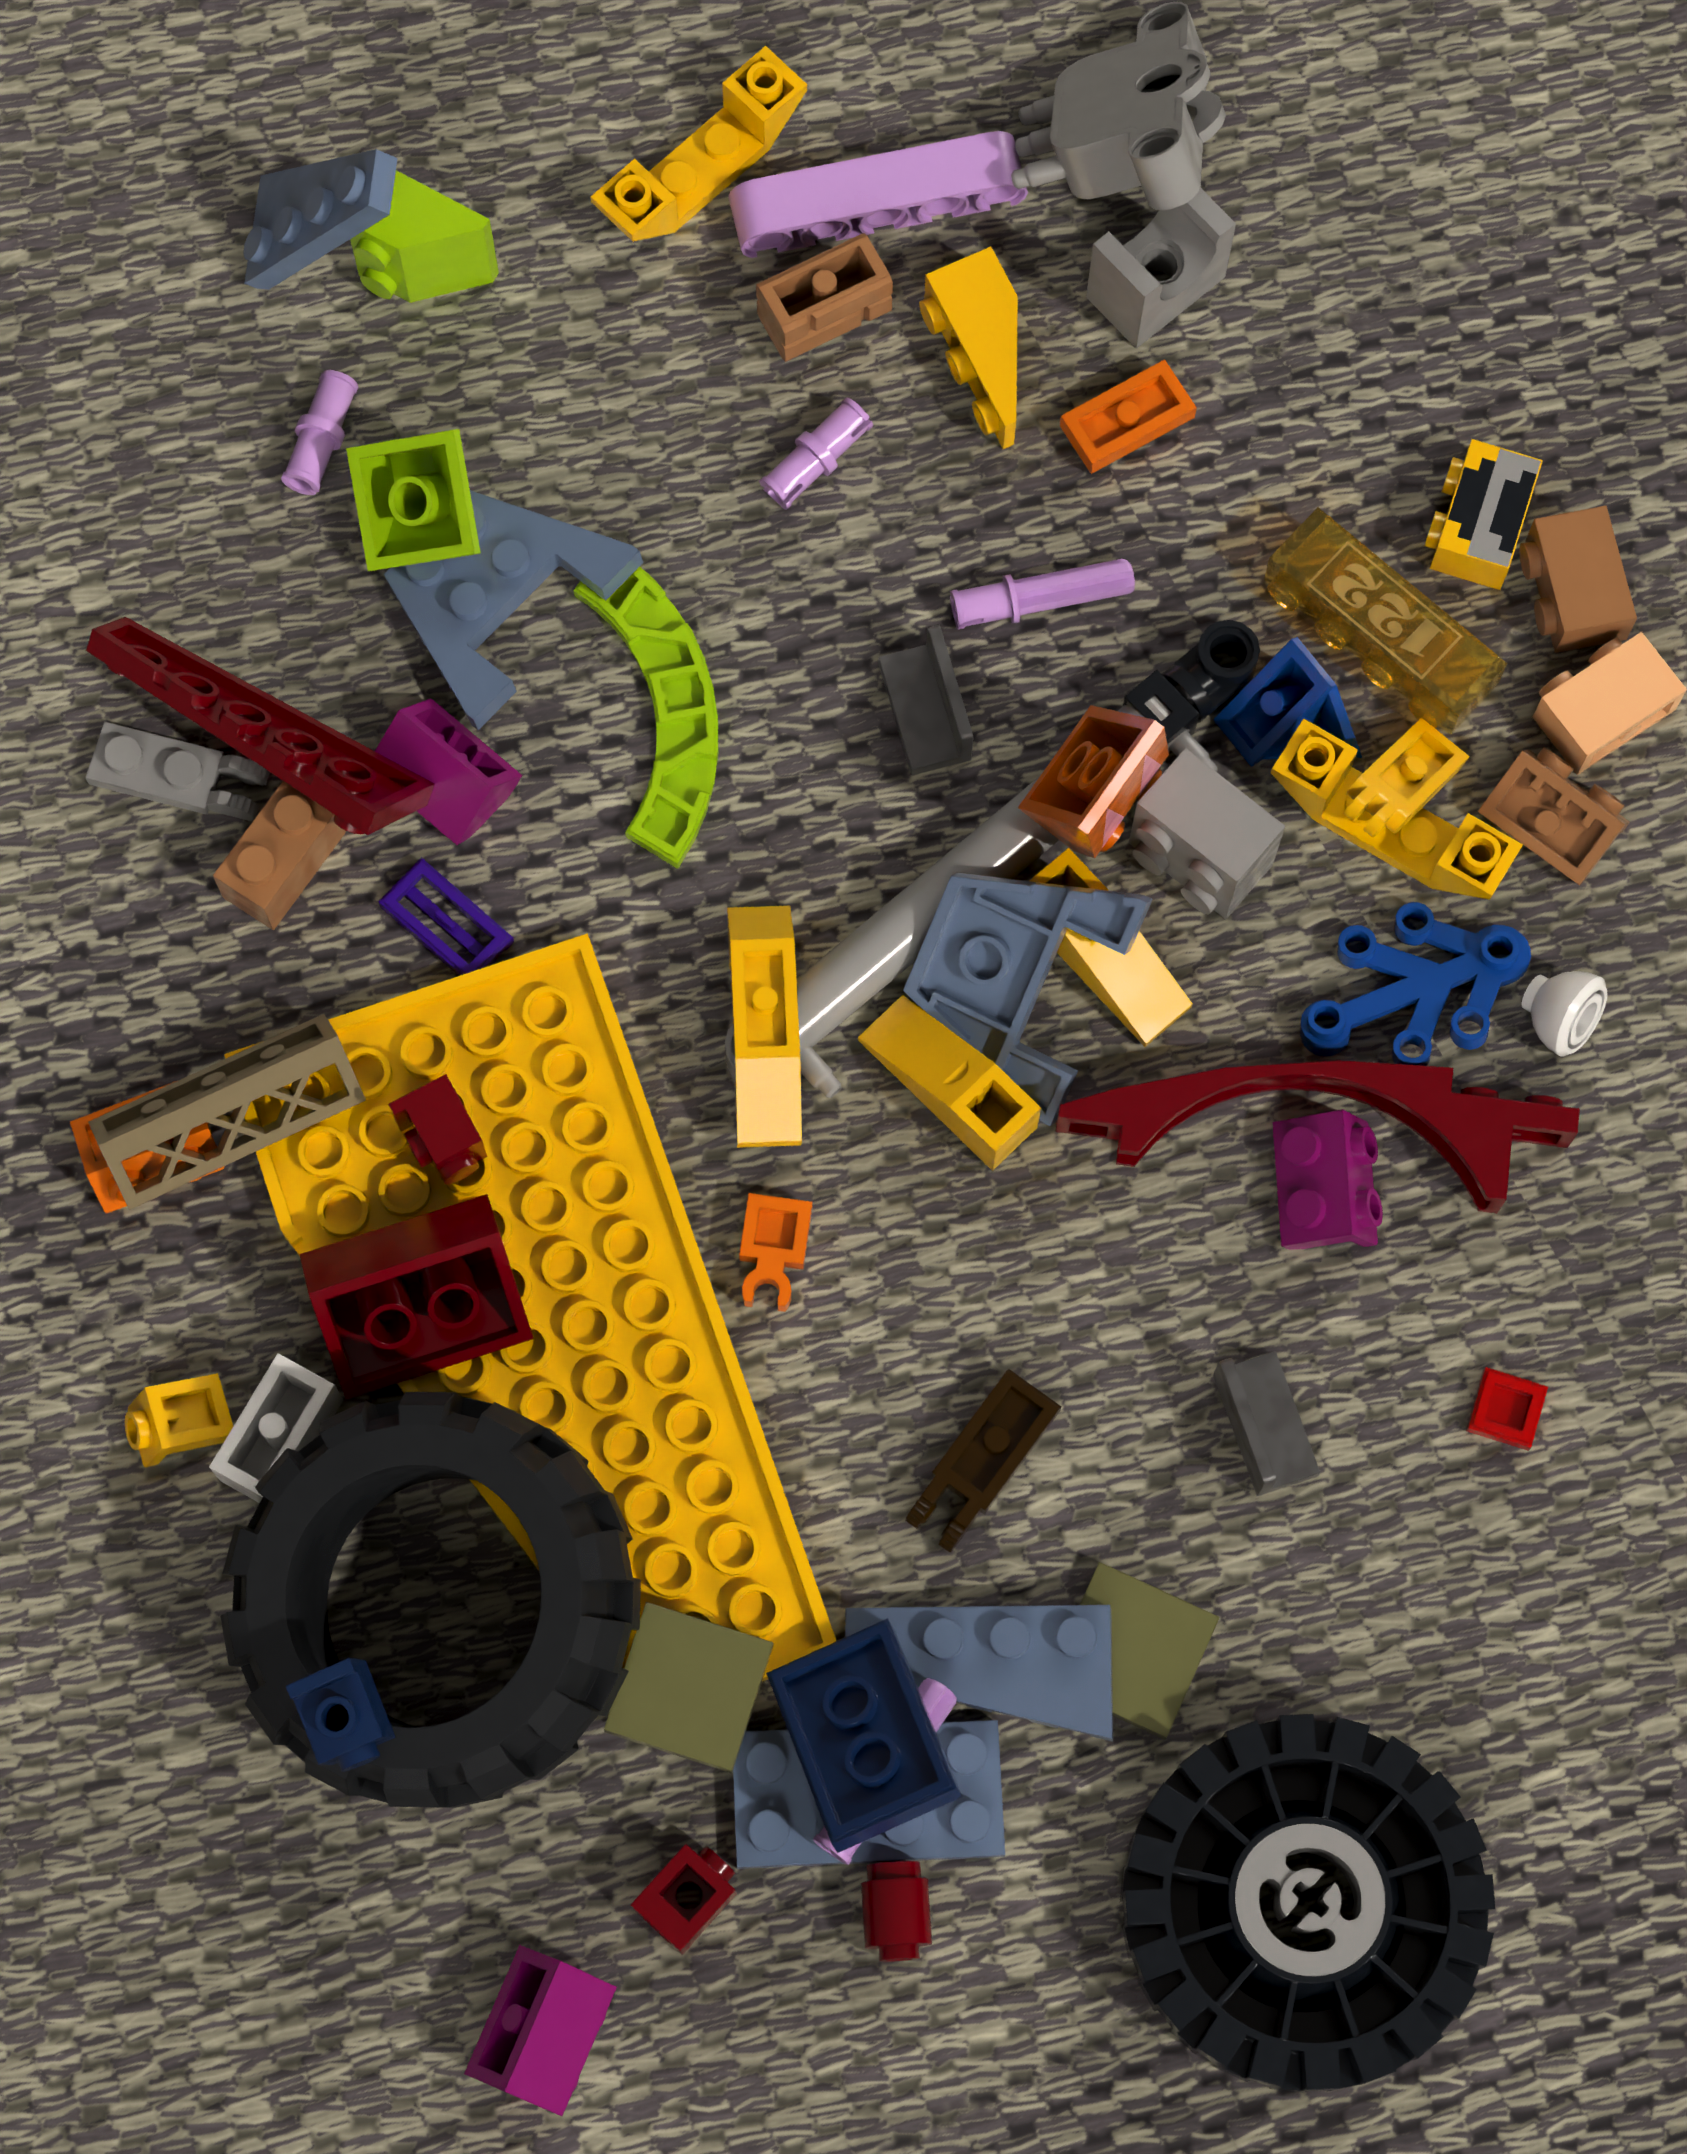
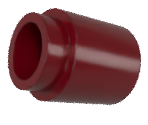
(896, 1910)

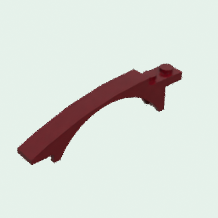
(1466, 1128)

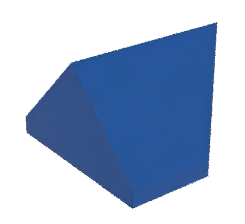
(1277, 701)

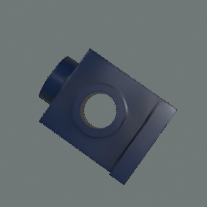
(368, 1724)

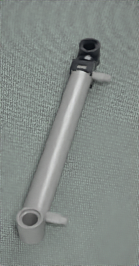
(999, 849)

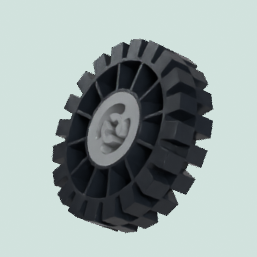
(1387, 1973)

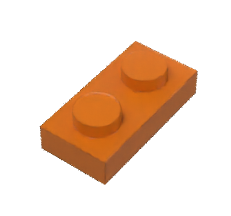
(1127, 416)

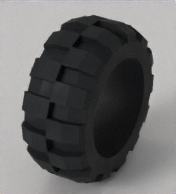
(585, 1571)

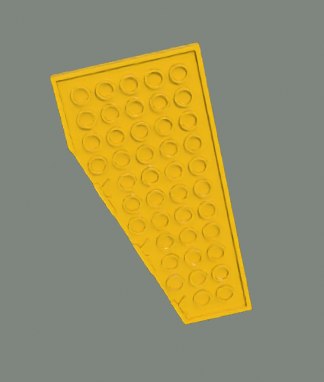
(605, 1261)

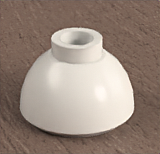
(1565, 1009)

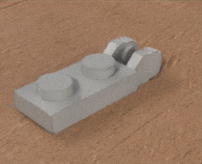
(172, 771)

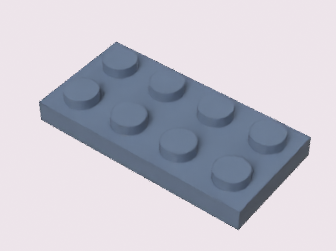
(780, 1816)

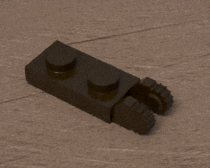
(987, 1454)

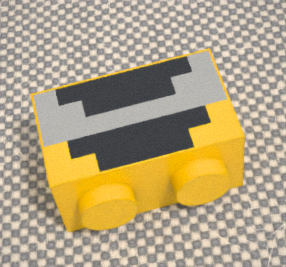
(1485, 513)

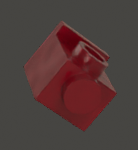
(440, 1130)
(659, 1904)

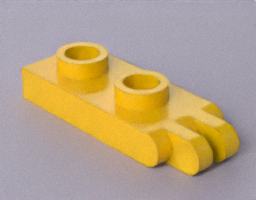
(1405, 778)

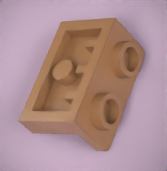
(1555, 814)

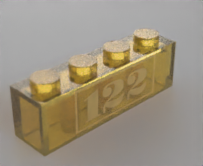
(1383, 622)

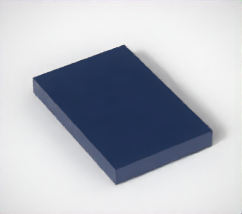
(863, 1735)

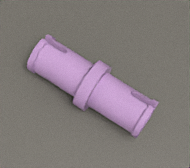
(319, 432)
(816, 453)

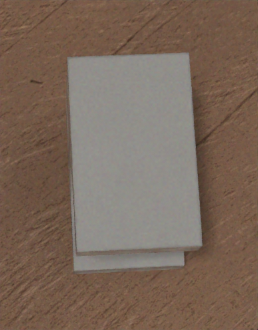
(1182, 242)

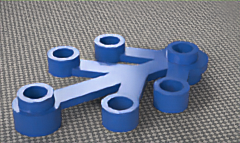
(1421, 983)

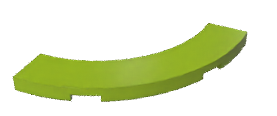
(682, 709)

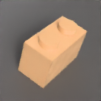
(1608, 701)

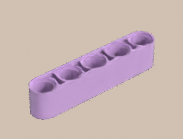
(875, 191)

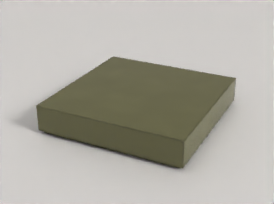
(1153, 1647)
(689, 1687)

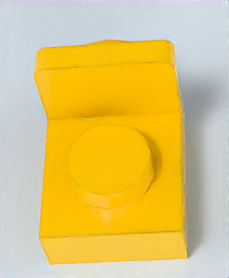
(177, 1418)

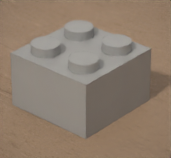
(1204, 835)

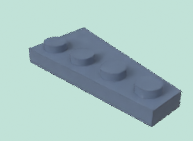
(313, 211)
(1011, 1659)

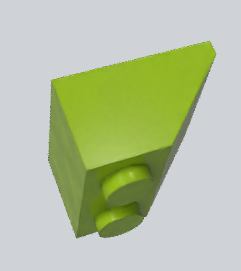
(425, 246)

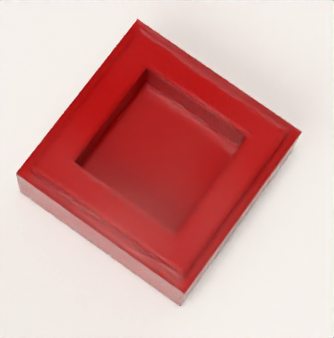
(1507, 1408)

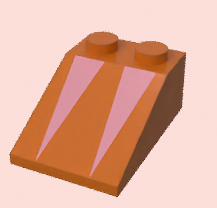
(1097, 779)

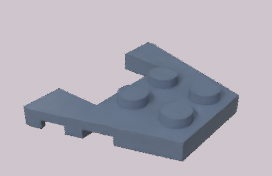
(468, 597)
(992, 957)

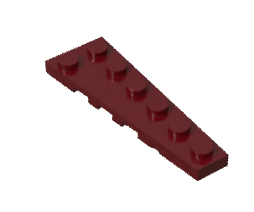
(308, 755)

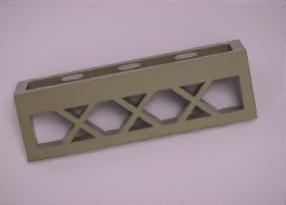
(220, 1089)

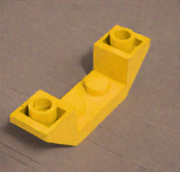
(754, 112)
(1445, 858)
(765, 1026)

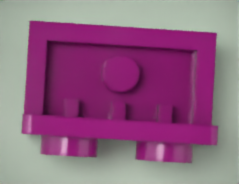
(1326, 1180)

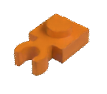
(774, 1238)

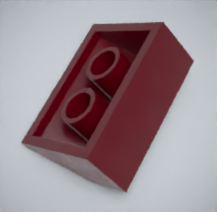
(415, 1296)

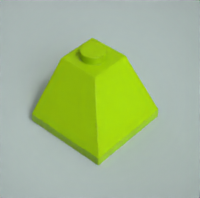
(413, 500)

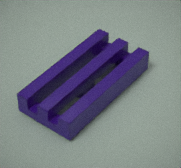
(406, 887)

